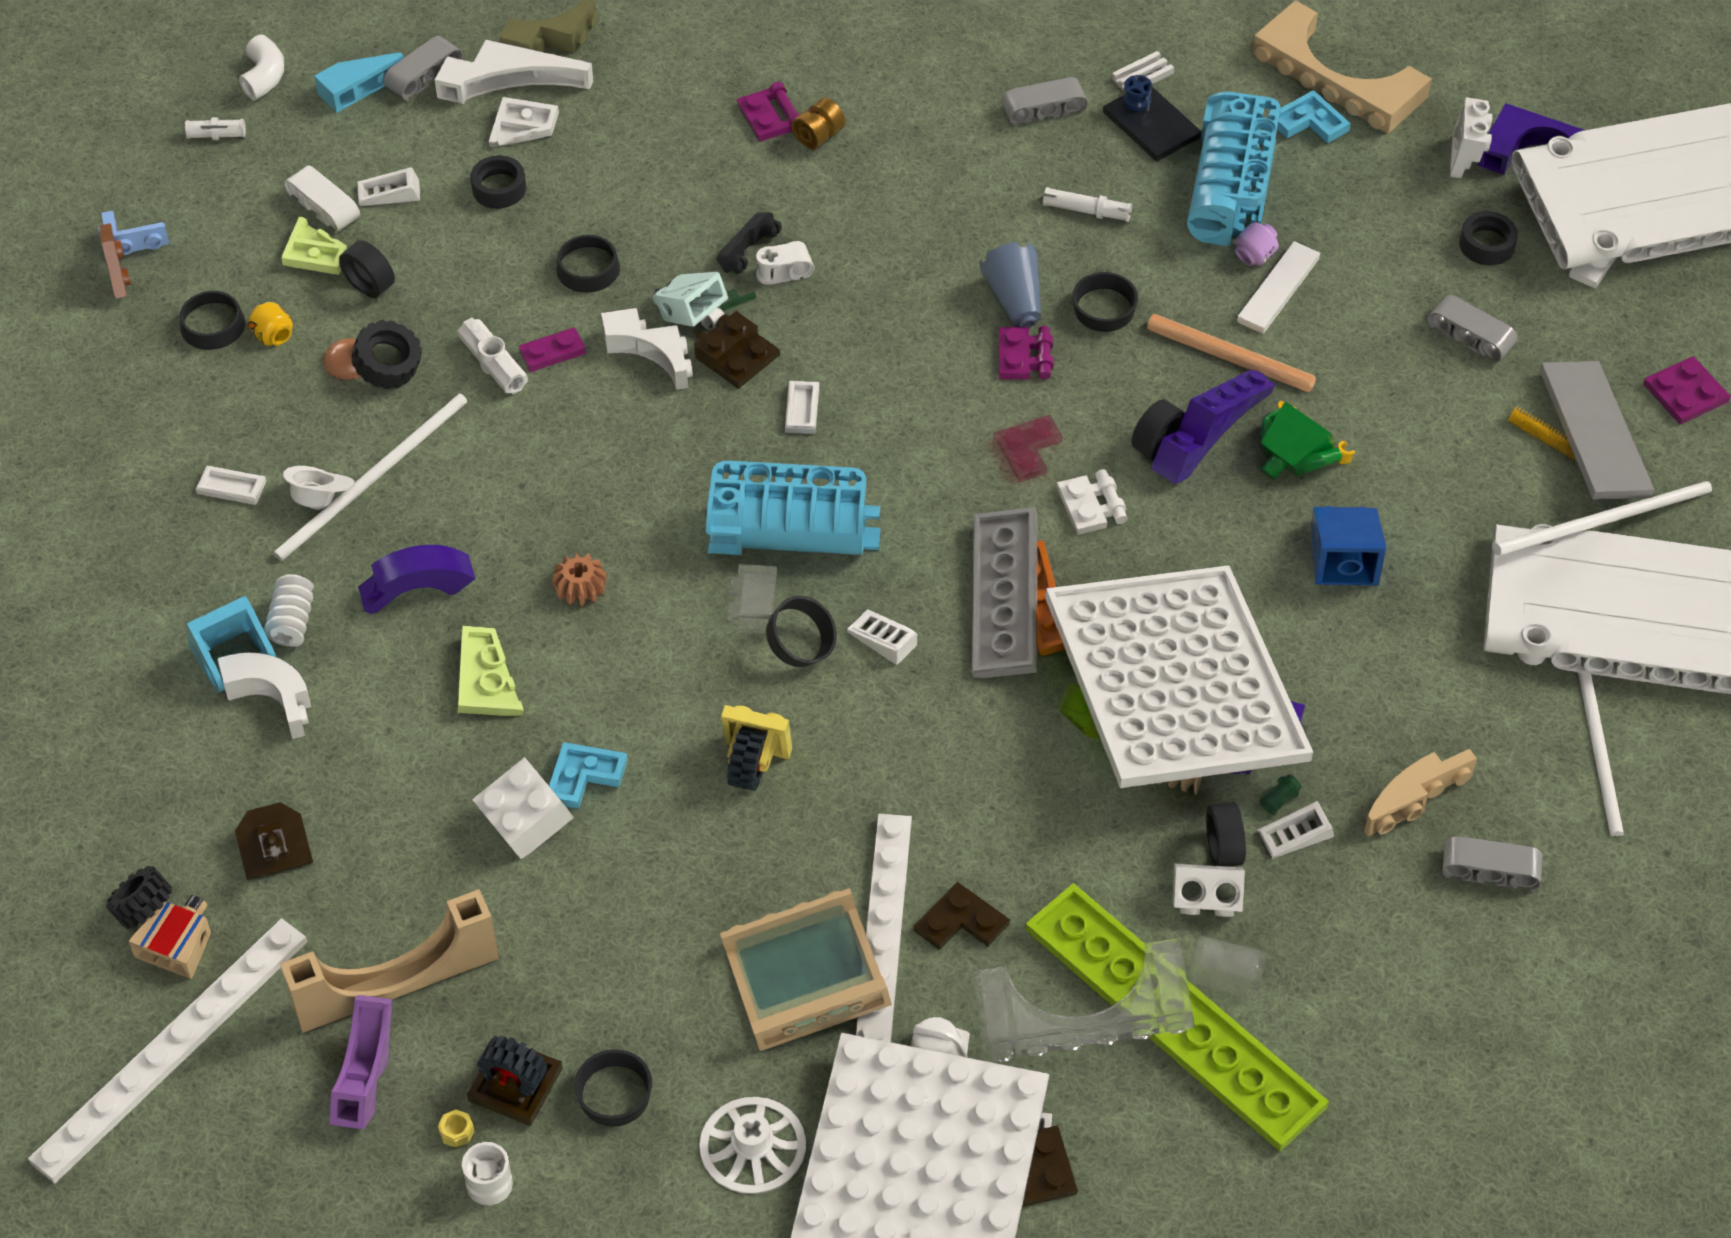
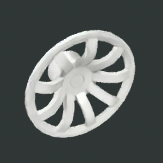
(751, 1141)

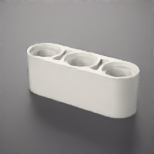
(323, 198)

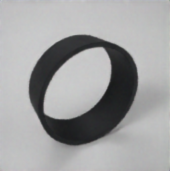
(1110, 281)
(587, 283)
(212, 340)
(819, 615)
(607, 1059)

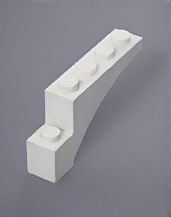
(508, 66)

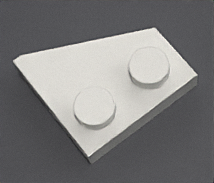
(522, 122)

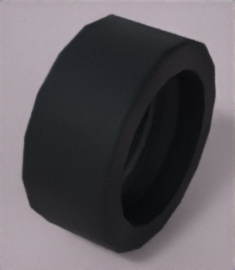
(498, 197)
(1486, 254)
(366, 269)
(1155, 424)
(1226, 834)

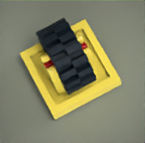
(753, 743)

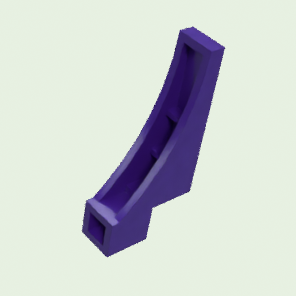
(1206, 421)

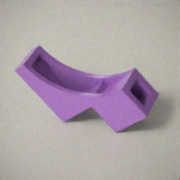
(365, 1060)

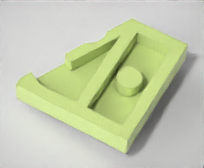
(312, 249)

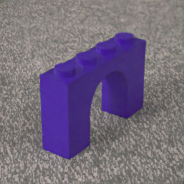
(1517, 129)

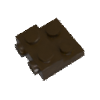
(735, 349)

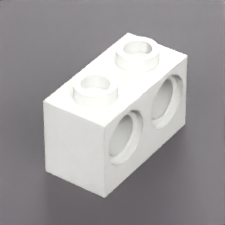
(1209, 879)

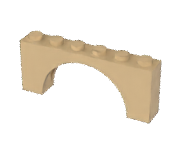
(1378, 101)
(458, 945)

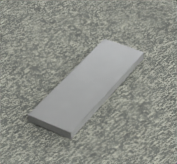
(1596, 430)
(1004, 593)

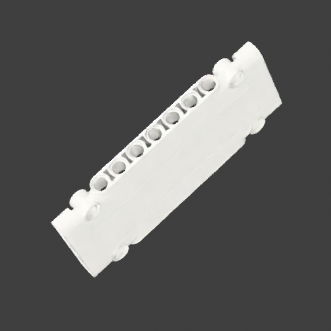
(1632, 188)
(1614, 607)

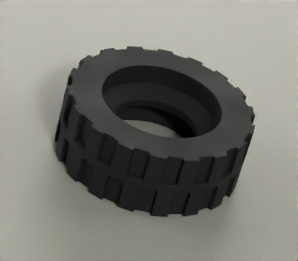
(396, 336)

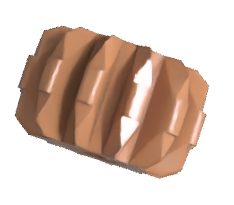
(579, 579)

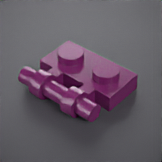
(1015, 353)

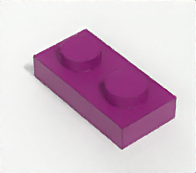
(552, 349)

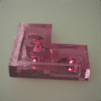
(1021, 446)

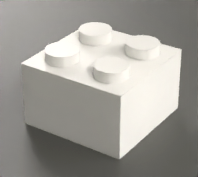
(523, 808)

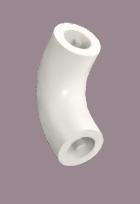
(268, 67)

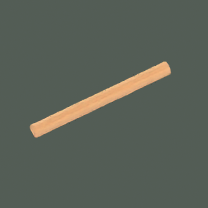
(1231, 352)

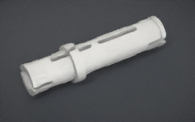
(1087, 204)

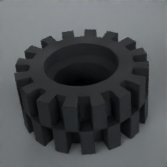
(139, 897)

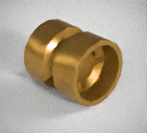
(818, 123)

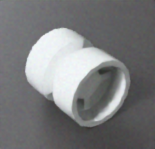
(487, 1173)

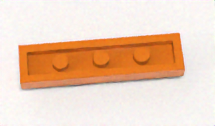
(1047, 633)

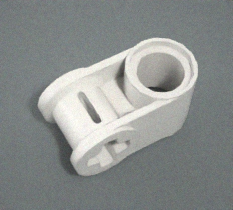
(785, 261)

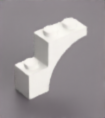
(663, 345)

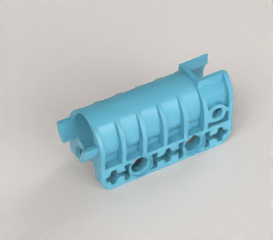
(791, 513)

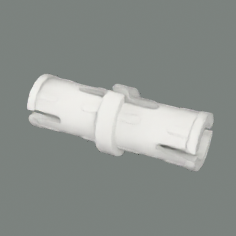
(215, 128)

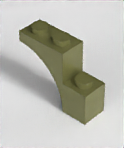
(560, 32)

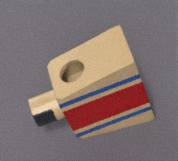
(174, 937)

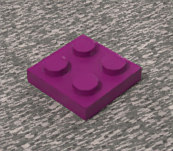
(1686, 390)

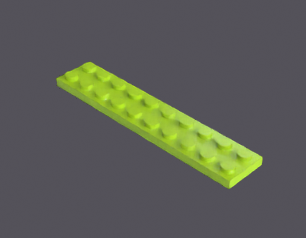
(1214, 1052)

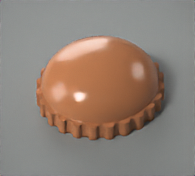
(339, 361)

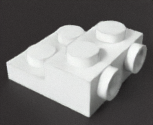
(1470, 136)

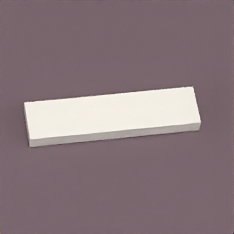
(1278, 287)

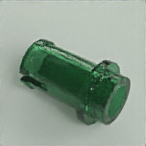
(1287, 788)

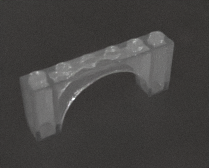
(1153, 1006)

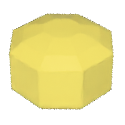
(456, 1128)

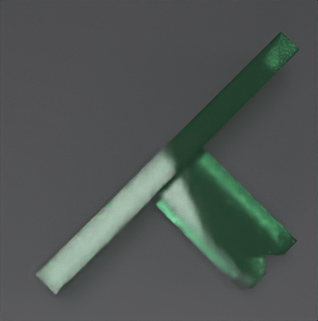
(737, 300)

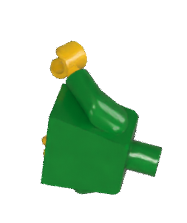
(1298, 443)

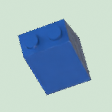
(1347, 545)

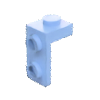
(137, 238)

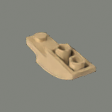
(1408, 792)

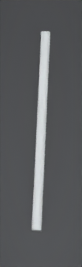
(369, 477)
(1601, 518)
(1600, 754)

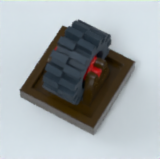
(513, 1079)

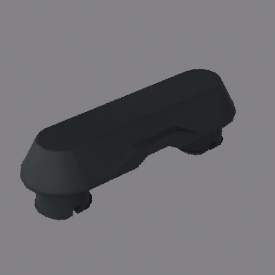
(732, 254)

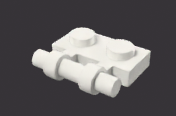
(1083, 506)

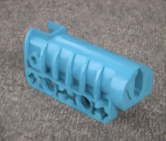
(1229, 163)

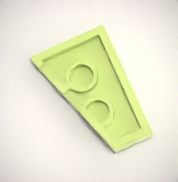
(484, 677)

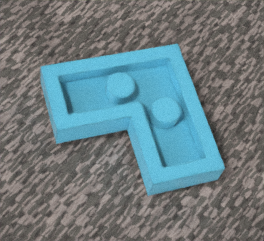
(1315, 113)
(585, 764)

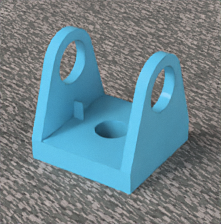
(221, 626)

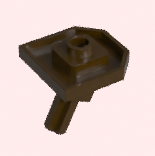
(272, 840)

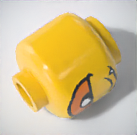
(270, 324)

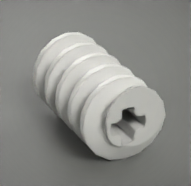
(289, 610)

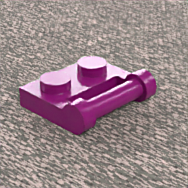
(761, 114)

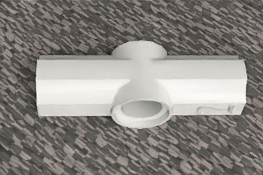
(492, 356)

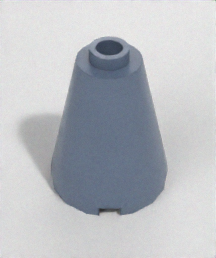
(1014, 280)

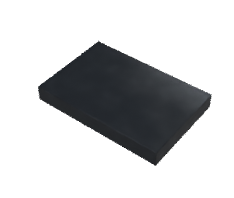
(1157, 129)

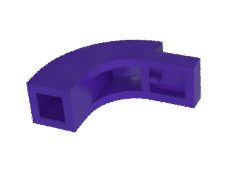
(415, 568)

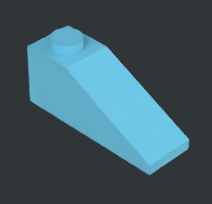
(353, 80)

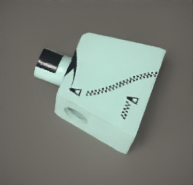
(690, 297)

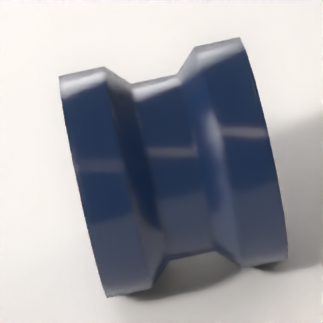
(1137, 93)

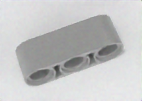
(420, 67)
(1044, 100)
(1473, 327)
(1492, 861)

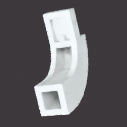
(268, 676)

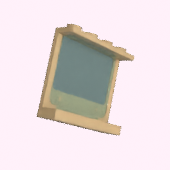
(805, 969)

